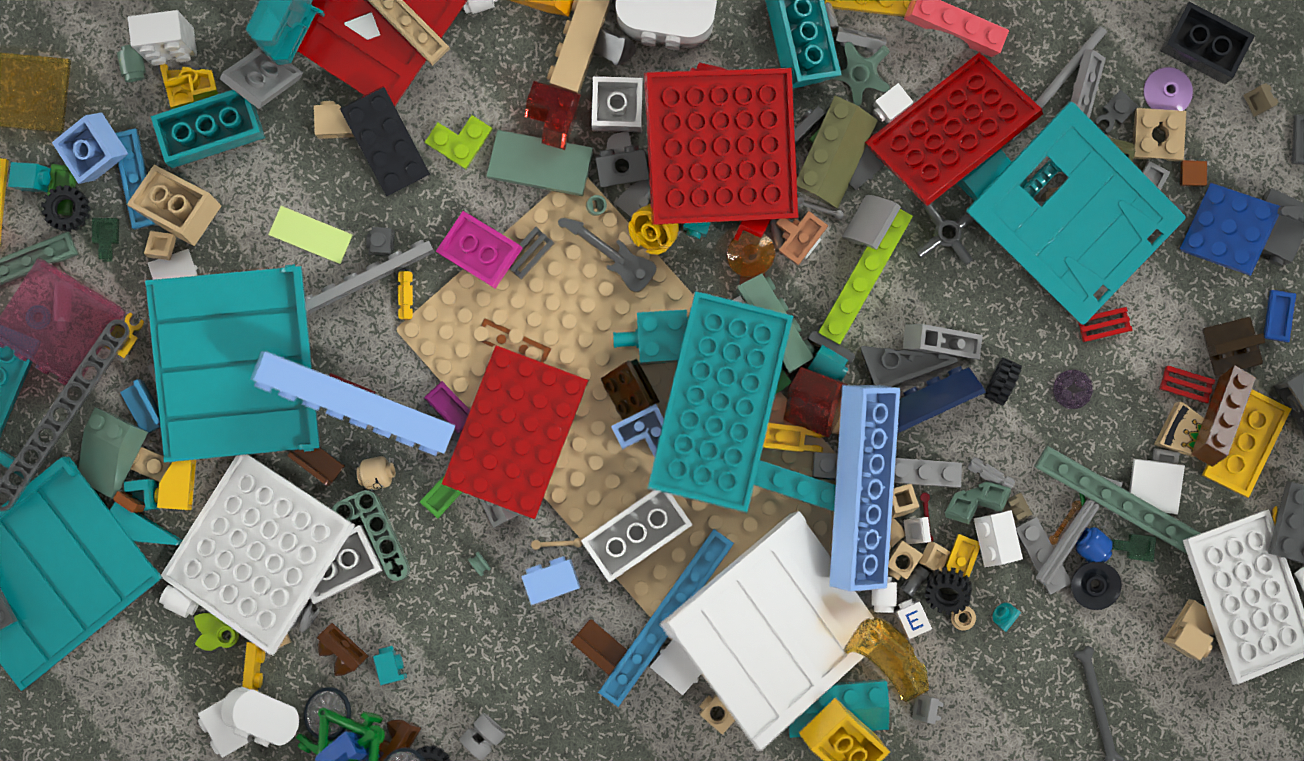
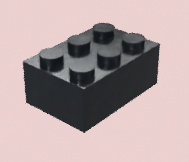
(1207, 43)

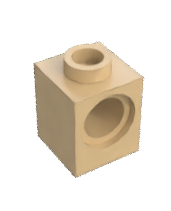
(912, 555)
(719, 724)

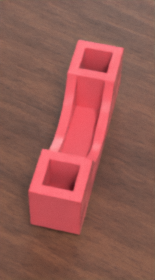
(975, 31)

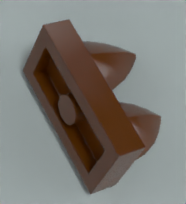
(348, 654)
(402, 734)

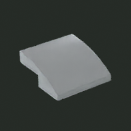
(871, 221)

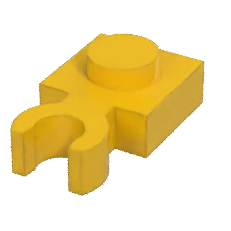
(118, 332)

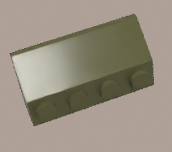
(835, 152)

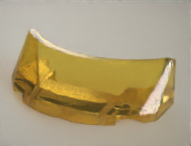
(892, 654)

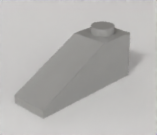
(942, 341)

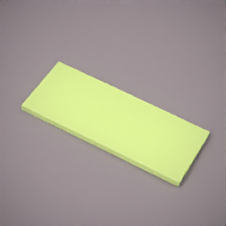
(310, 234)

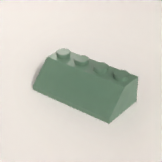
(760, 293)

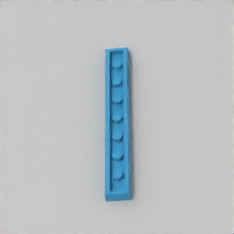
(653, 635)

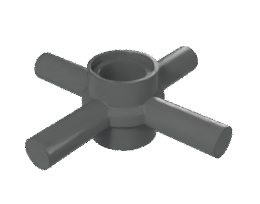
(939, 239)

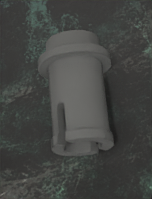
(915, 580)

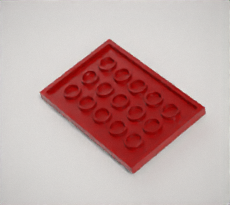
(954, 128)
(515, 432)

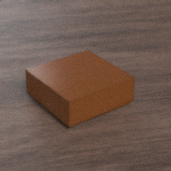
(1193, 173)
(129, 502)

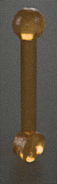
(1076, 505)

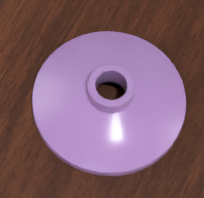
(1156, 92)

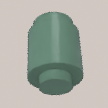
(131, 64)

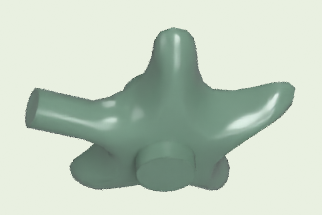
(862, 72)

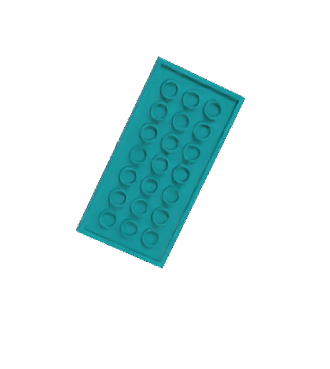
(720, 402)

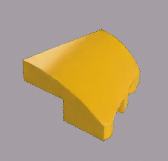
(188, 85)

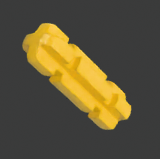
(405, 295)

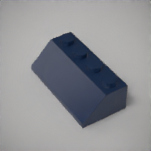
(937, 397)

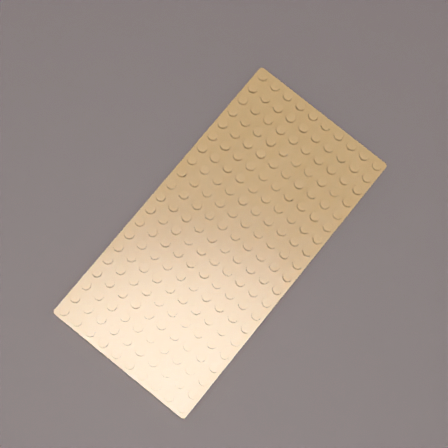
(574, 309)

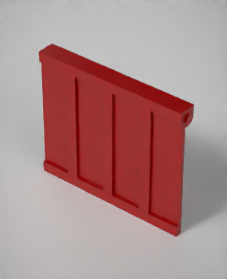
(373, 62)

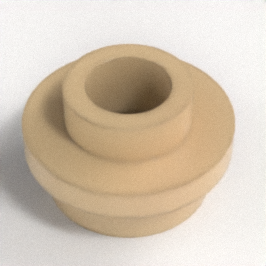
(971, 618)

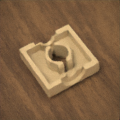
(1173, 126)

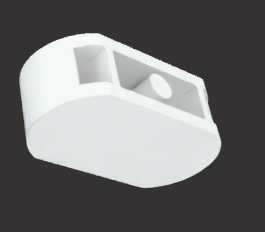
(259, 716)

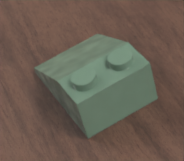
(109, 451)

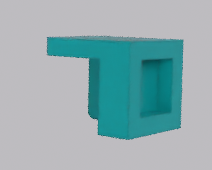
(144, 491)

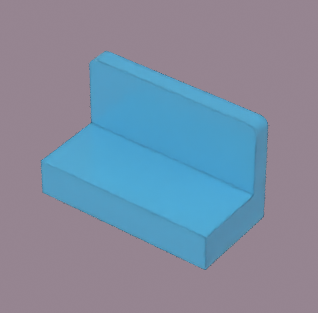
(142, 406)

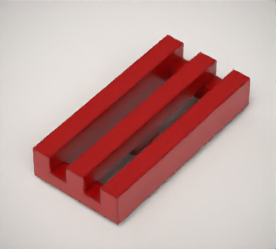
(1125, 319)
(1207, 390)

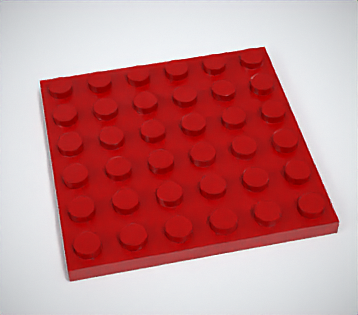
(721, 145)

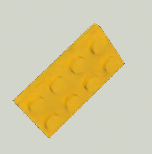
(1251, 446)

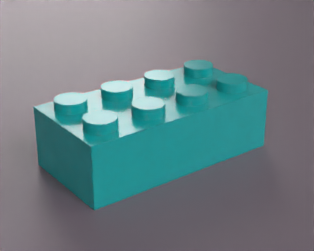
(206, 128)

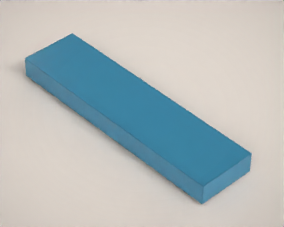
(132, 173)

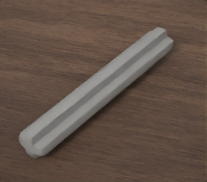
(1067, 542)

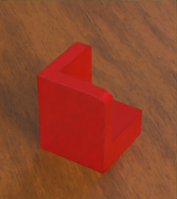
(755, 227)

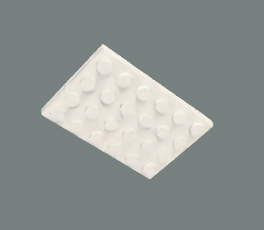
(1248, 596)

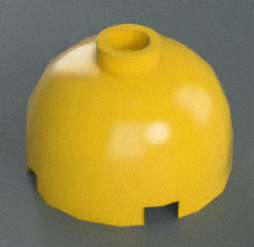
(654, 238)

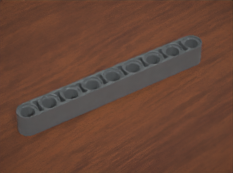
(62, 401)

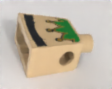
(1180, 429)

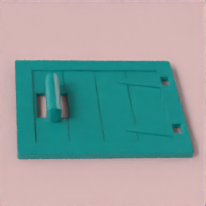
(1090, 227)

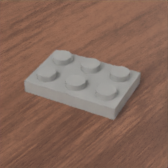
(260, 78)

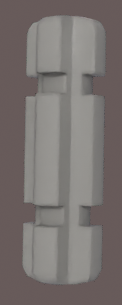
(990, 473)

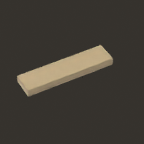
(412, 28)

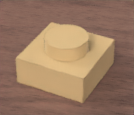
(160, 245)
(934, 557)

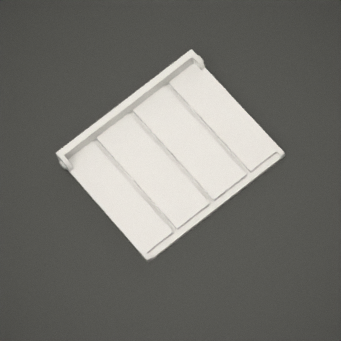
(771, 630)

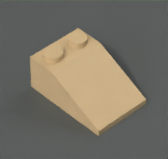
(174, 204)

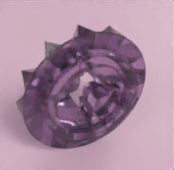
(1064, 397)

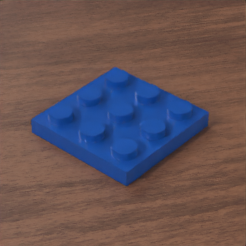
(1230, 229)

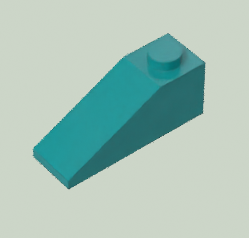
(142, 528)

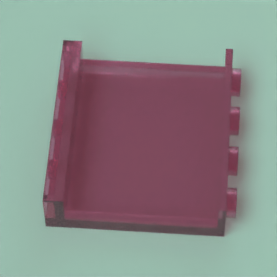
(55, 320)

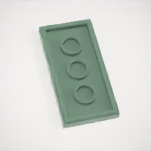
(530, 163)

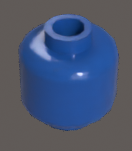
(1094, 545)

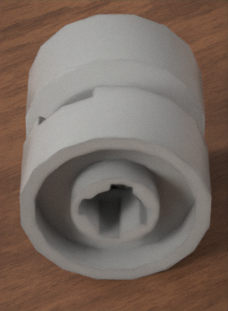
(488, 730)

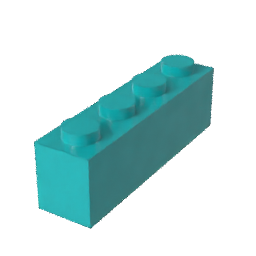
(796, 485)

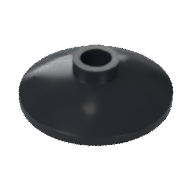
(1096, 597)

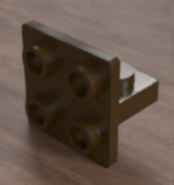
(1233, 345)
(629, 389)

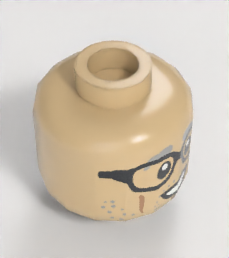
(375, 473)

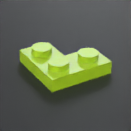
(461, 147)

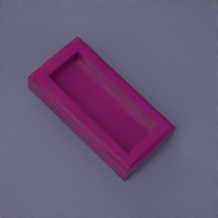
(448, 406)

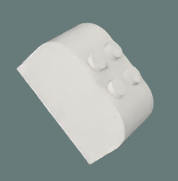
(667, 21)

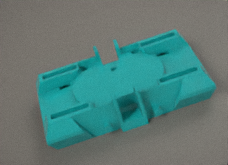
(281, 26)

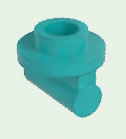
(1005, 615)

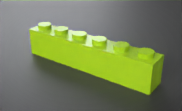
(862, 281)

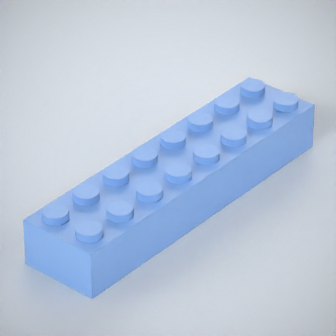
(347, 400)
(864, 487)

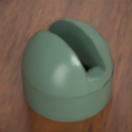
(601, 205)

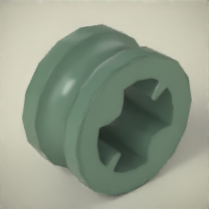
(479, 564)

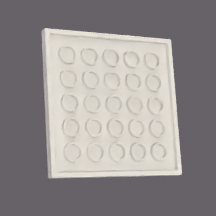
(257, 552)

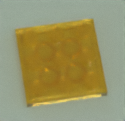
(33, 92)

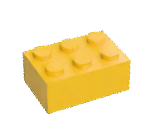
(842, 737)

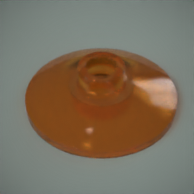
(739, 252)

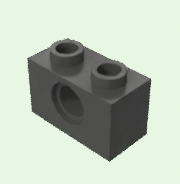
(636, 171)

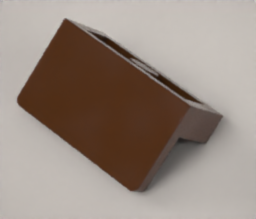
(318, 463)
(599, 646)

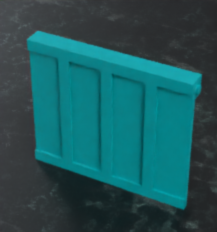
(204, 354)
(62, 570)

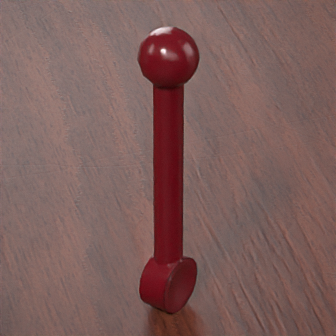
(924, 497)

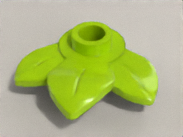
(212, 632)

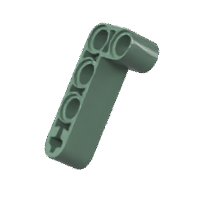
(377, 537)

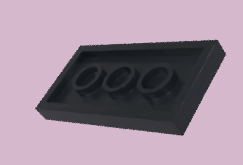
(384, 141)

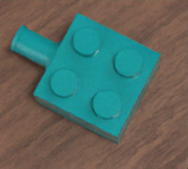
(657, 336)

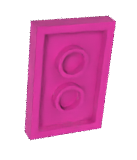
(479, 249)

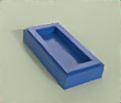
(1279, 316)

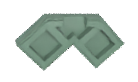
(986, 494)

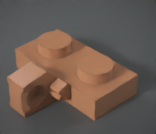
(800, 236)

